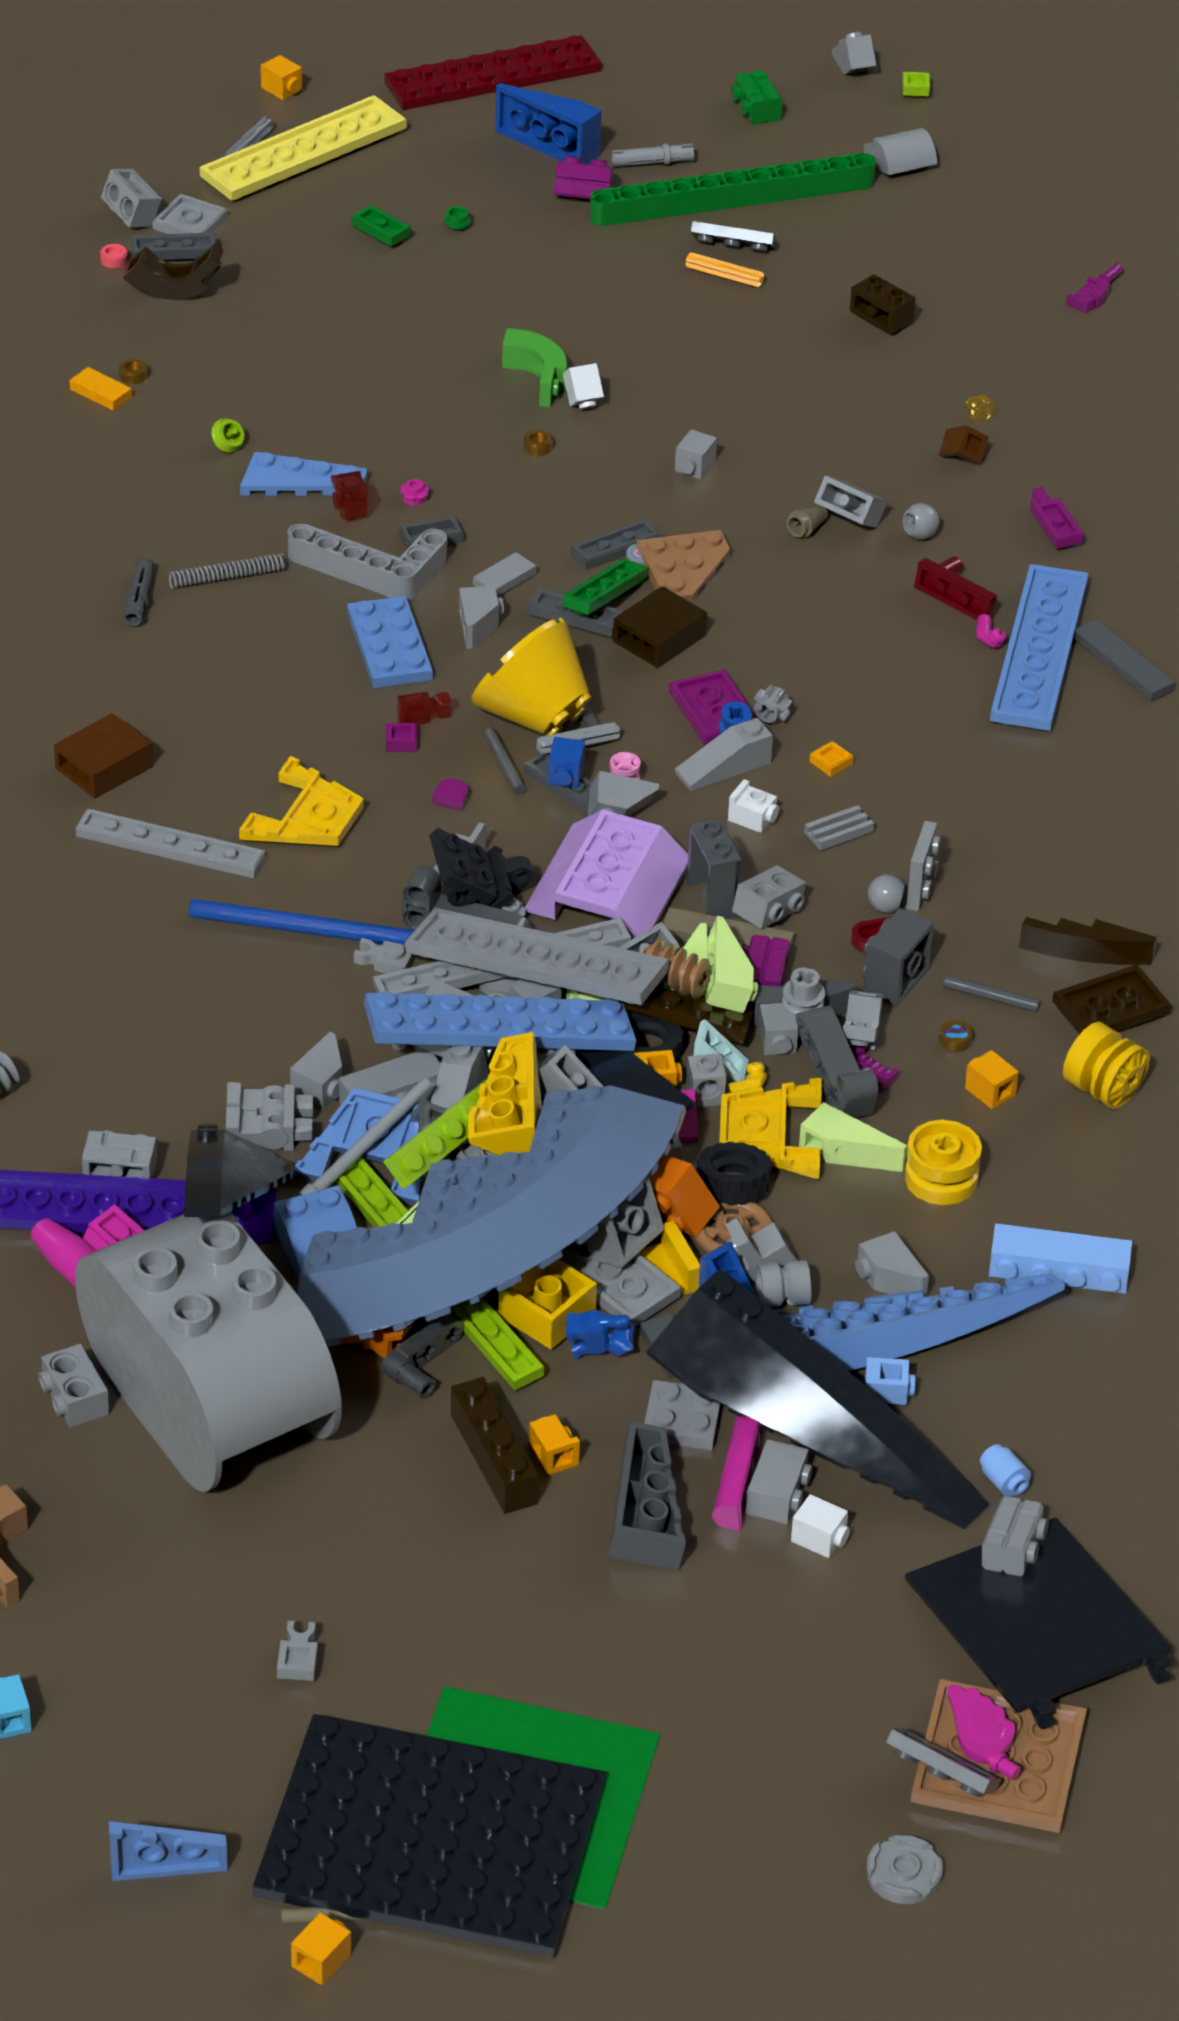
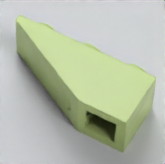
(850, 1141)

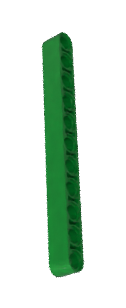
(732, 189)

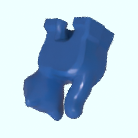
(592, 1333)

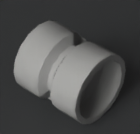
(785, 1283)

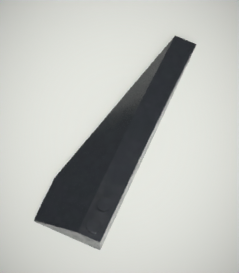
(228, 1172)

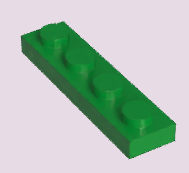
(605, 586)

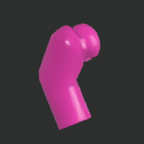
(984, 633)

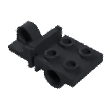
(476, 874)

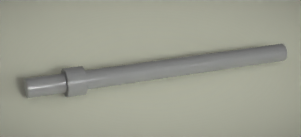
(369, 1137)

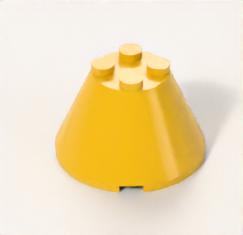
(538, 682)

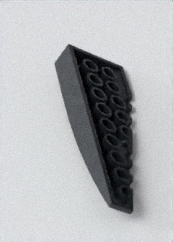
(761, 1366)

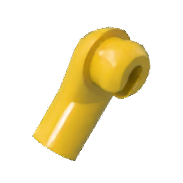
(755, 1078)

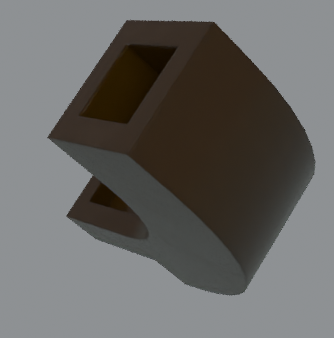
(169, 280)

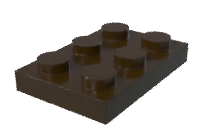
(1114, 999)

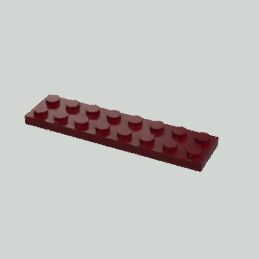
(481, 73)

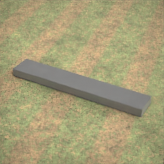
(170, 843)

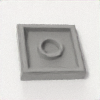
(189, 216)

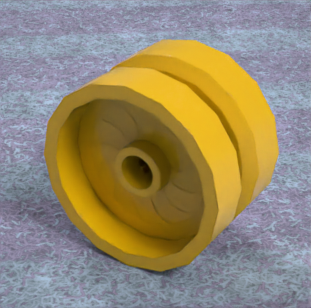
(943, 1162)

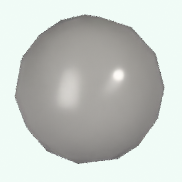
(920, 521)
(885, 893)

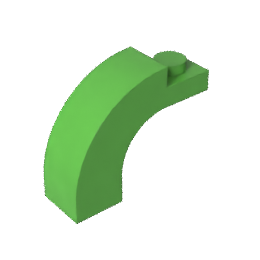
(536, 355)

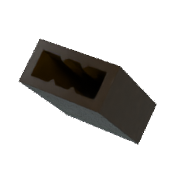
(659, 627)

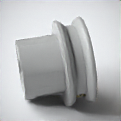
(803, 991)

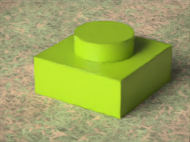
(915, 84)

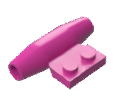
(65, 1248)

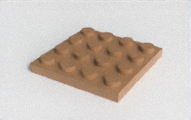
(1045, 1759)

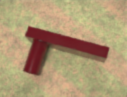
(952, 589)

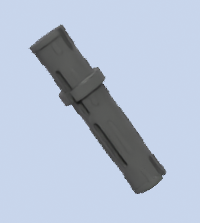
(134, 610)

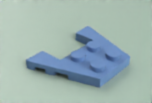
(348, 1124)

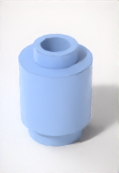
(1005, 1470)

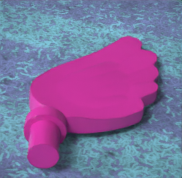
(983, 1730)

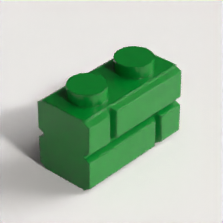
(757, 97)

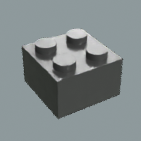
(898, 956)

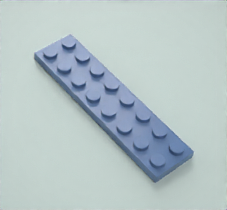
(1039, 647)
(486, 1019)

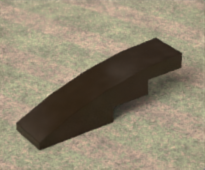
(1094, 944)

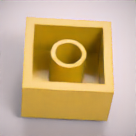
(544, 1298)

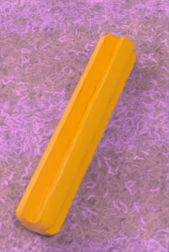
(724, 270)

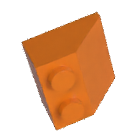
(682, 1195)

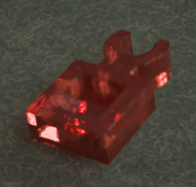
(419, 707)

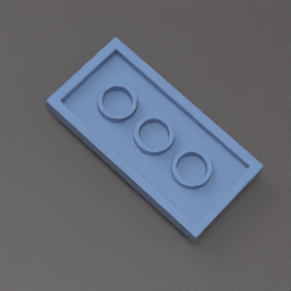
(389, 641)

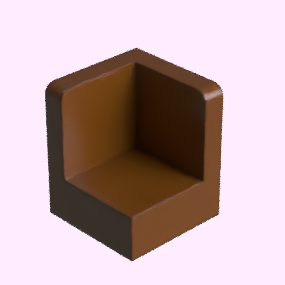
(965, 443)

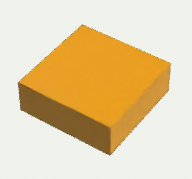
(831, 758)

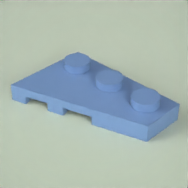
(161, 1852)

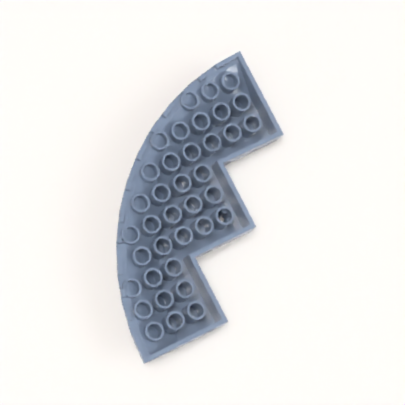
(491, 1215)

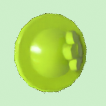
(227, 435)

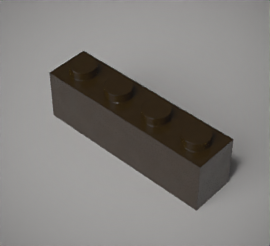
(494, 1445)

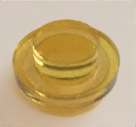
(980, 407)

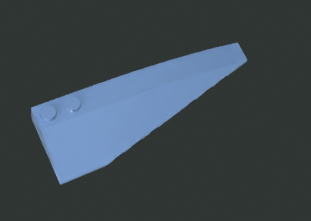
(909, 1322)

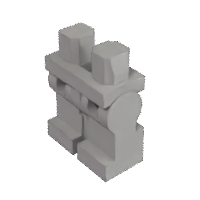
(269, 1115)

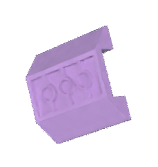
(613, 870)

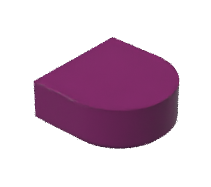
(451, 794)

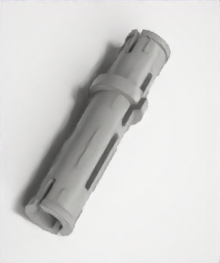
(652, 155)

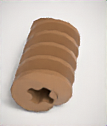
(682, 973)

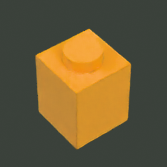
(281, 77)
(991, 1079)
(321, 1948)

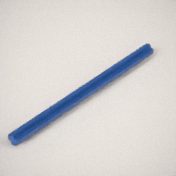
(296, 922)

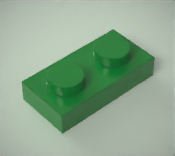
(380, 225)

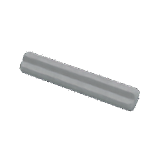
(591, 735)

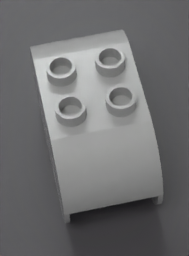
(206, 1342)

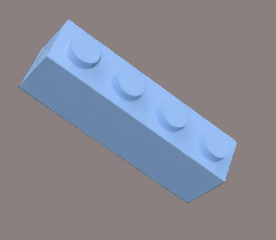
(1071, 1257)

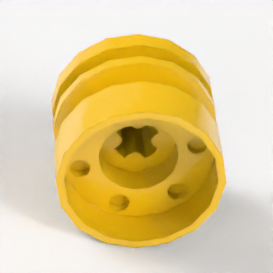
(1106, 1065)

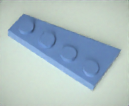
(284, 473)

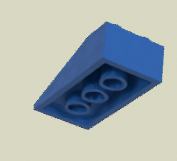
(549, 123)

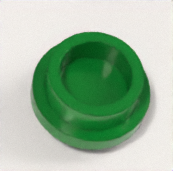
(457, 218)

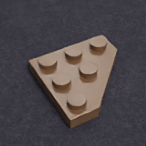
(684, 560)

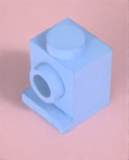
(889, 1379)

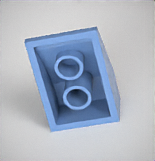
(307, 1215)

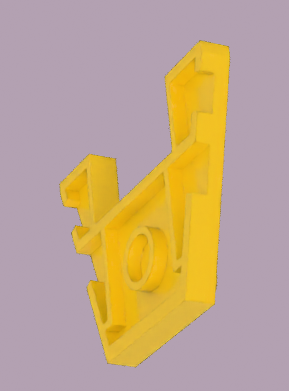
(317, 816)
(761, 1121)

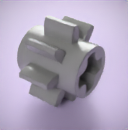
(772, 704)

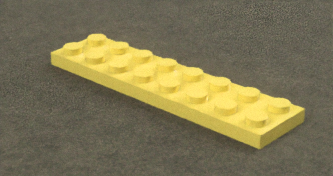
(302, 147)

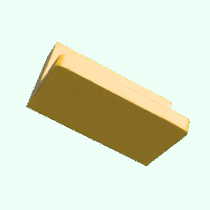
(674, 1258)

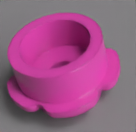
(414, 492)

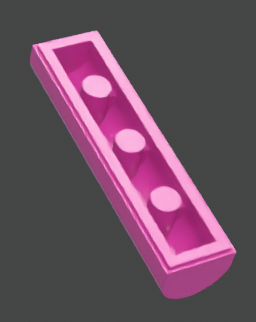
(738, 1472)

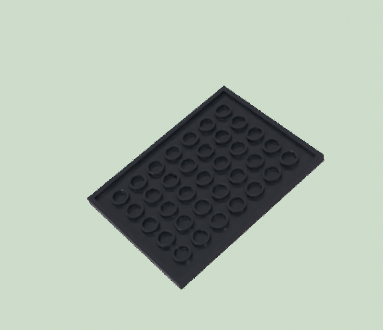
(431, 1835)

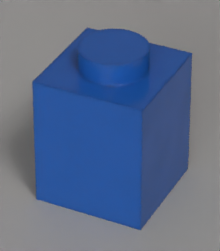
(566, 762)

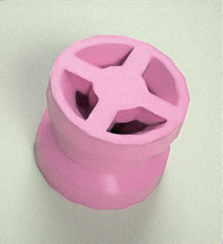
(625, 764)

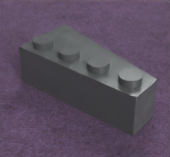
(646, 1509)

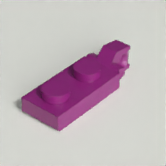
(1055, 520)

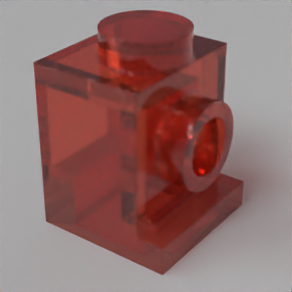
(350, 495)

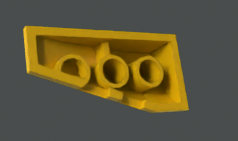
(509, 1098)

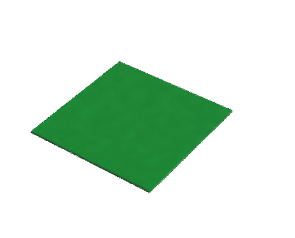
(567, 1739)

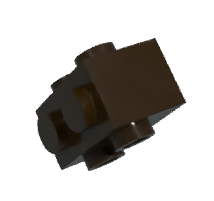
(882, 303)

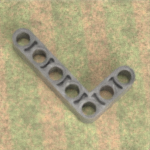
(367, 565)

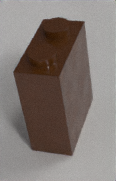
(103, 755)

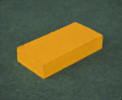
(100, 388)

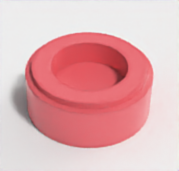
(114, 256)

